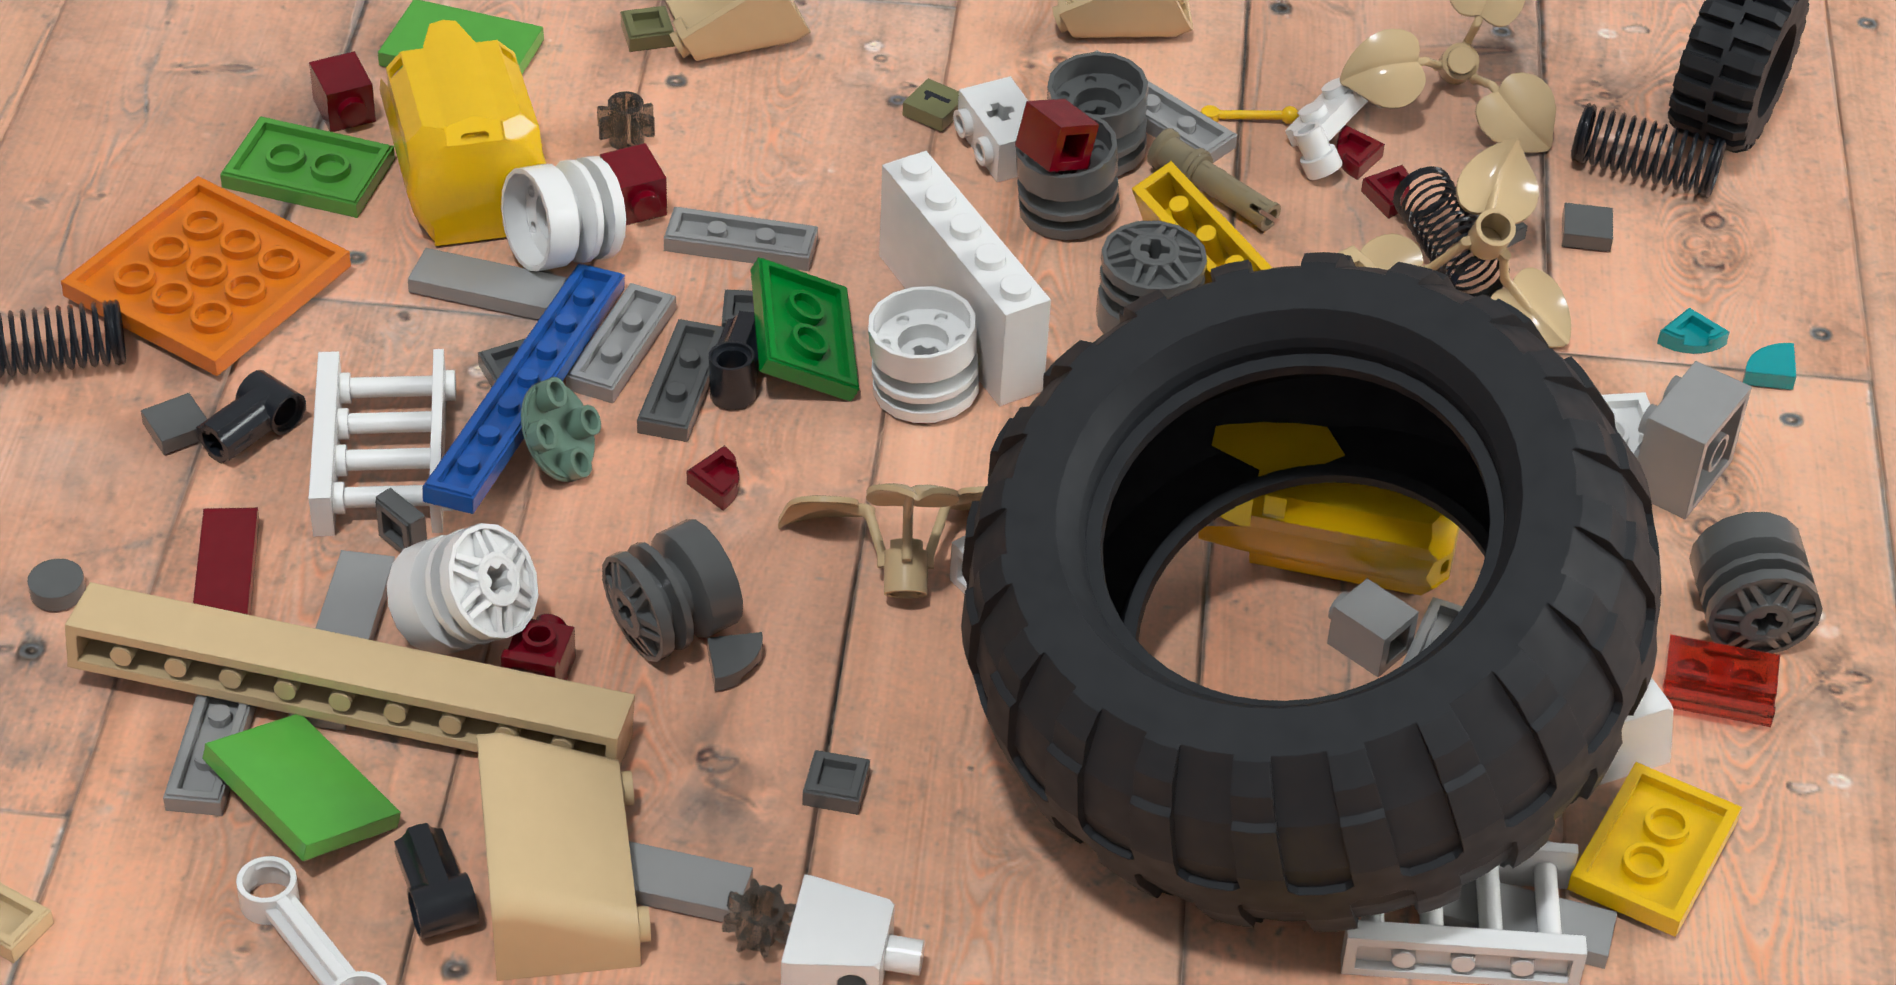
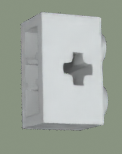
(990, 122)

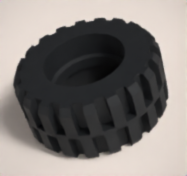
(1735, 68)

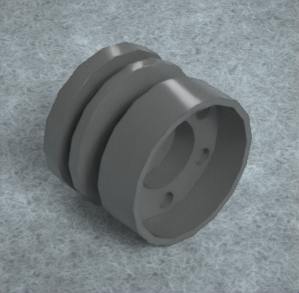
(1112, 91)
(1071, 201)
(1145, 259)
(1755, 582)
(672, 589)

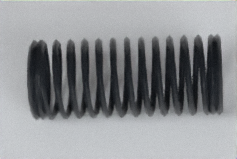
(1583, 136)
(1417, 216)
(113, 340)

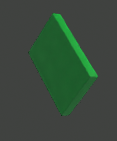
(804, 329)

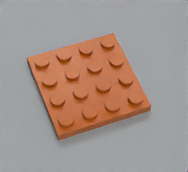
(207, 274)

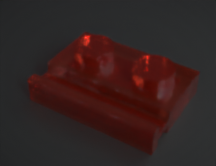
(1721, 680)

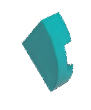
(1693, 334)
(1772, 367)

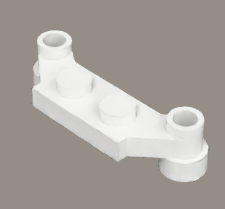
(1319, 124)

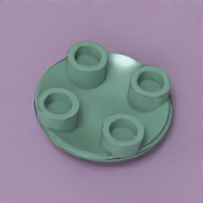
(559, 430)

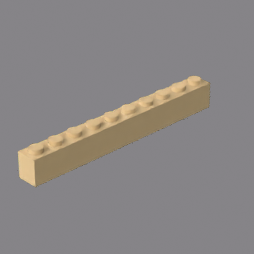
(337, 675)

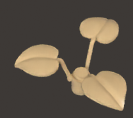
(1390, 75)
(1503, 193)
(906, 560)

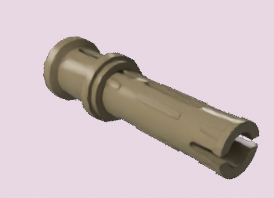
(1216, 182)

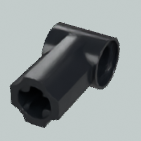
(735, 364)
(258, 408)
(436, 891)

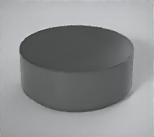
(56, 584)

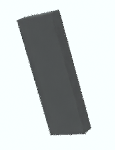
(680, 382)

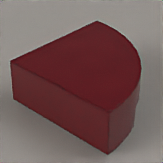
(1358, 151)
(1381, 187)
(716, 477)

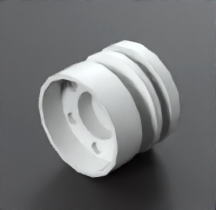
(563, 213)
(924, 354)
(462, 589)

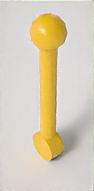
(1287, 115)

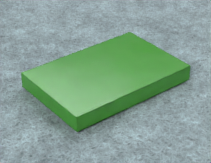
(412, 28)
(308, 167)
(301, 786)

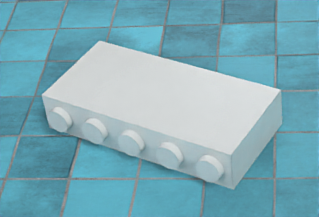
(941, 241)

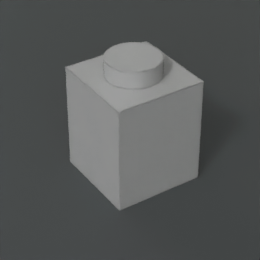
(1371, 627)

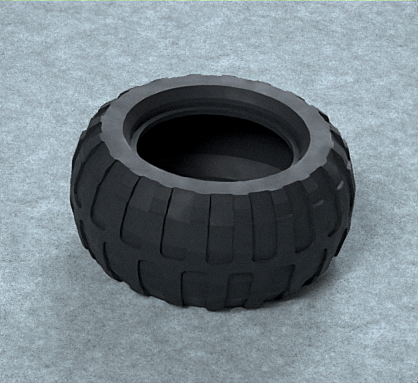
(1351, 793)

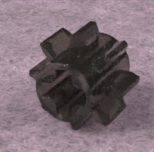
(625, 120)
(748, 907)

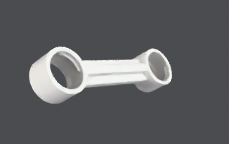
(295, 922)

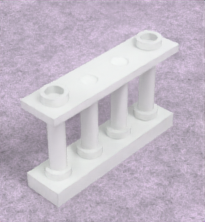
(335, 423)
(1485, 952)

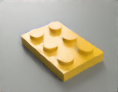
(1654, 849)

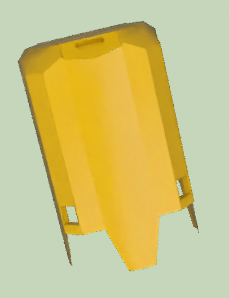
(459, 131)
(1330, 527)

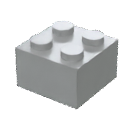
(1691, 436)

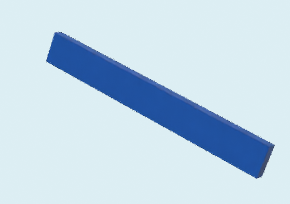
(548, 351)

